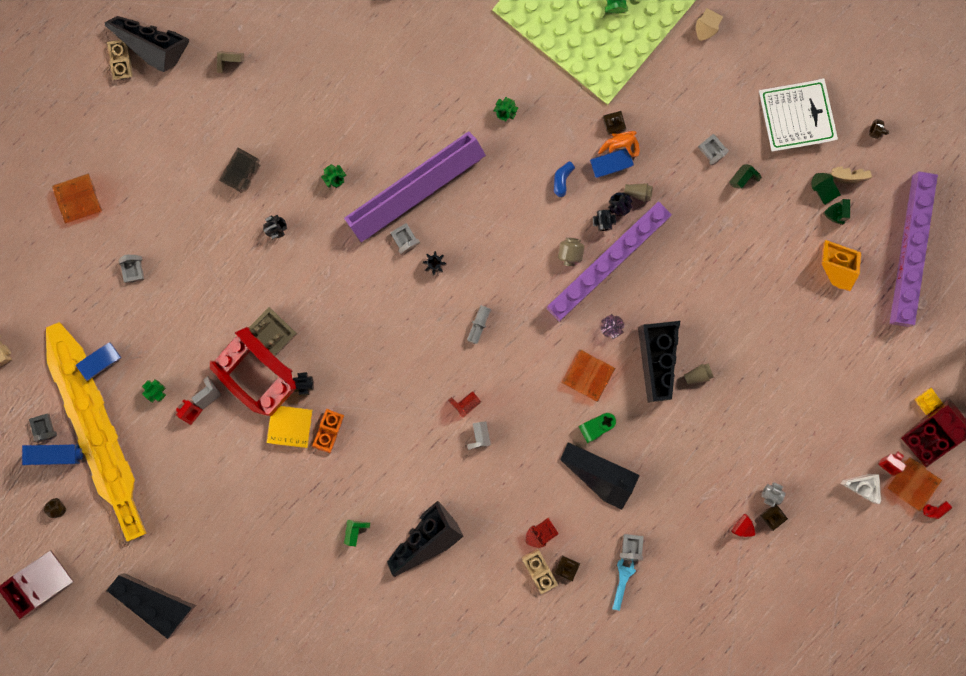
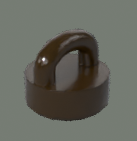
(877, 128)
(54, 508)

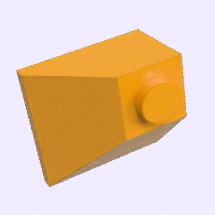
(841, 265)

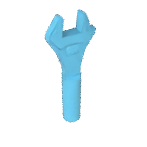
(624, 574)

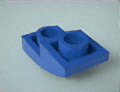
(611, 162)
(98, 361)

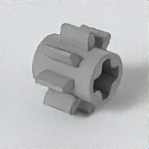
(773, 494)

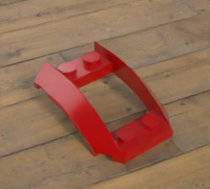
(231, 358)

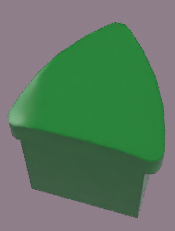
(616, 6)
(352, 531)

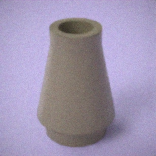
(639, 191)
(699, 374)

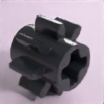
(620, 204)
(604, 220)
(275, 226)
(438, 266)
(303, 383)

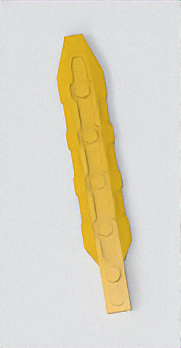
(94, 430)

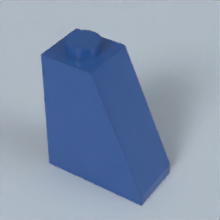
(51, 454)

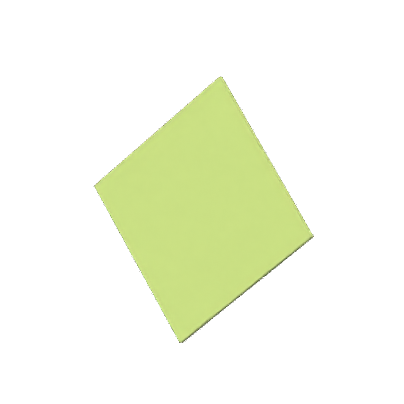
(591, 44)

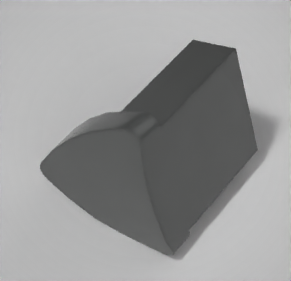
(42, 428)

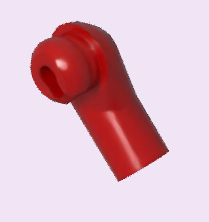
(936, 512)

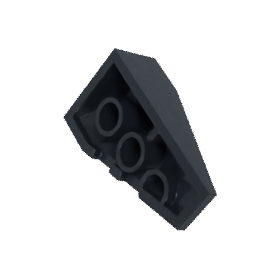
(153, 46)
(605, 478)
(431, 537)

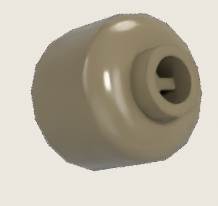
(571, 251)

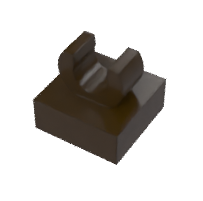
(614, 122)
(774, 517)
(567, 568)

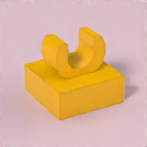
(928, 401)

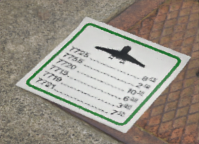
(798, 115)

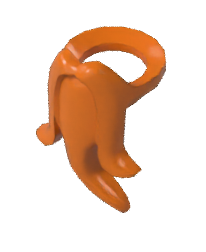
(620, 140)

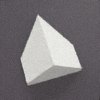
(866, 486)

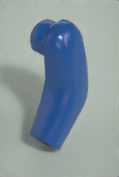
(560, 178)

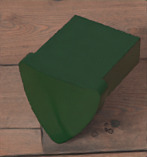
(743, 175)
(825, 187)
(839, 212)

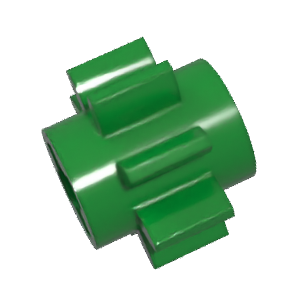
(505, 109)
(333, 176)
(153, 390)

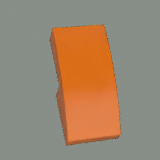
(328, 431)

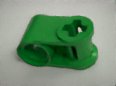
(594, 428)

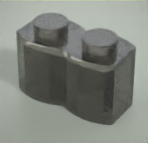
(239, 170)

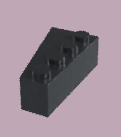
(659, 357)
(151, 604)

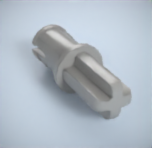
(478, 324)

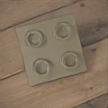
(272, 331)

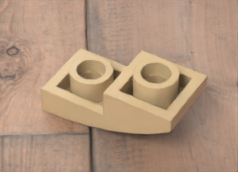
(120, 59)
(844, 175)
(539, 571)

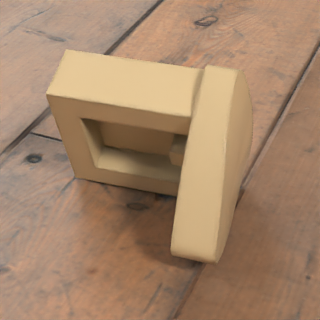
(708, 24)

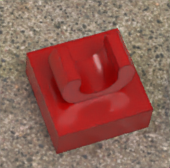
(188, 412)
(892, 463)

